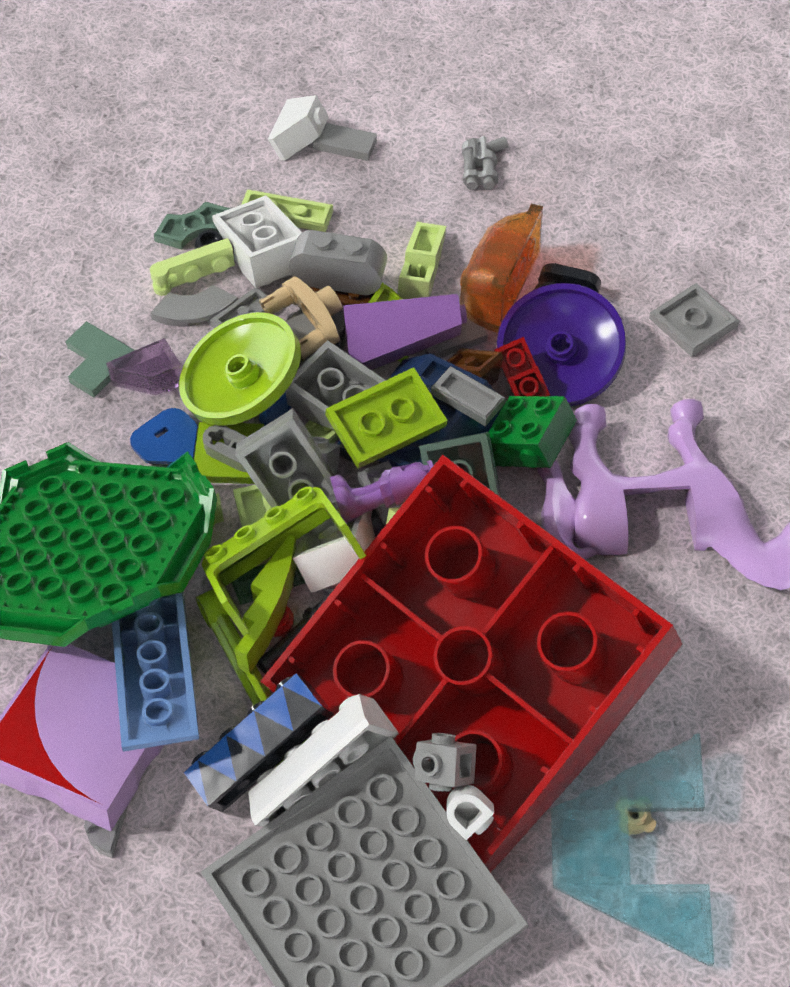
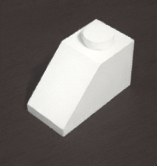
(297, 125)

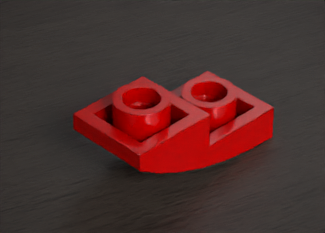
(521, 369)

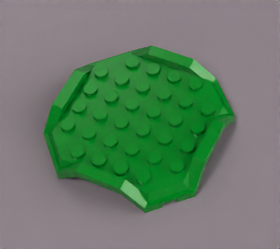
(95, 541)

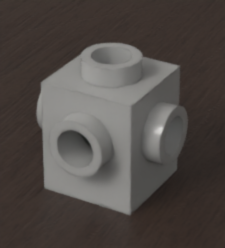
(444, 762)

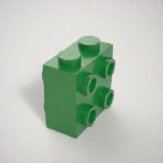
(531, 431)

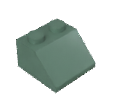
(471, 454)

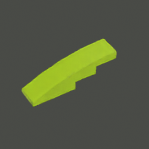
(270, 598)

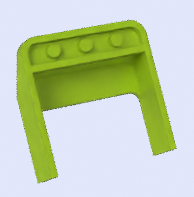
(262, 539)

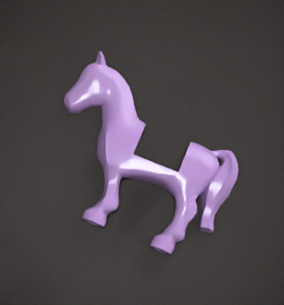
(713, 505)

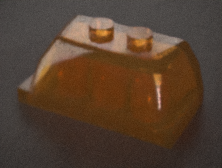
(501, 267)

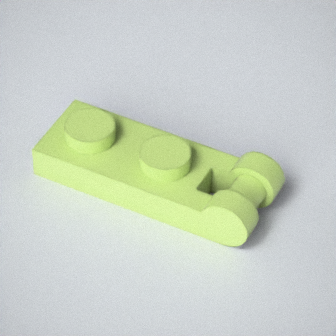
(191, 266)

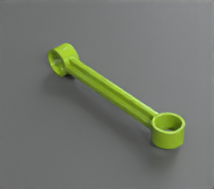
(228, 637)

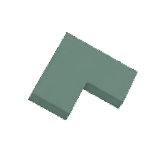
(97, 350)

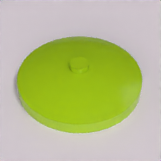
(239, 369)

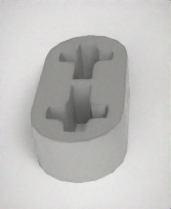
(223, 452)

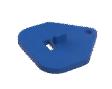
(178, 439)

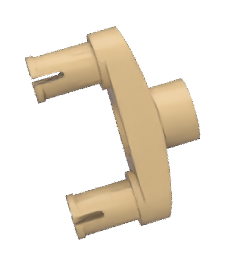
(316, 307)

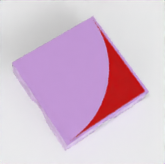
(66, 738)

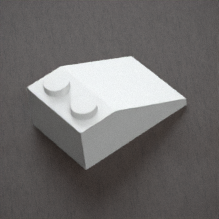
(260, 239)

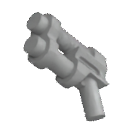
(481, 154)

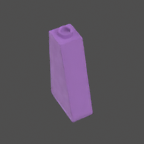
(397, 328)

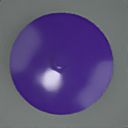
(571, 337)

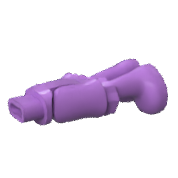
(392, 487)

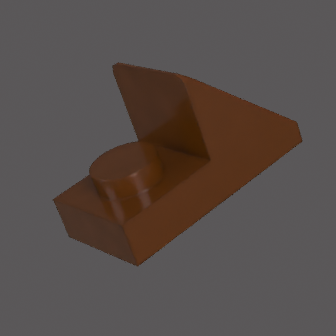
(479, 362)

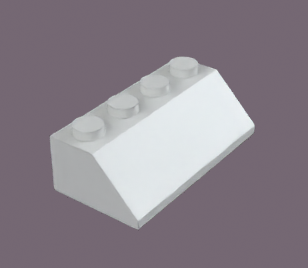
(329, 750)

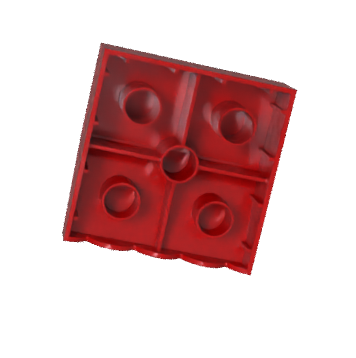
(488, 635)

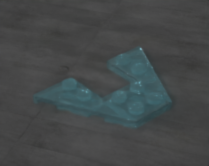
(594, 854)

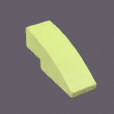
(421, 261)

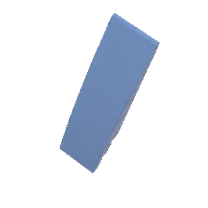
(155, 675)

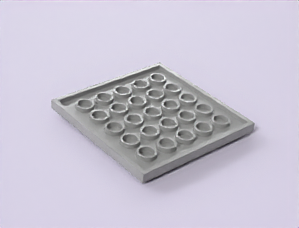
(364, 886)

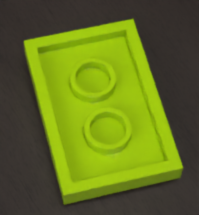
(386, 417)

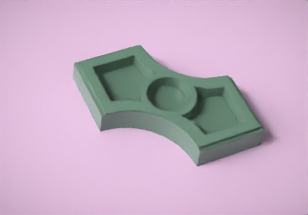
(181, 229)

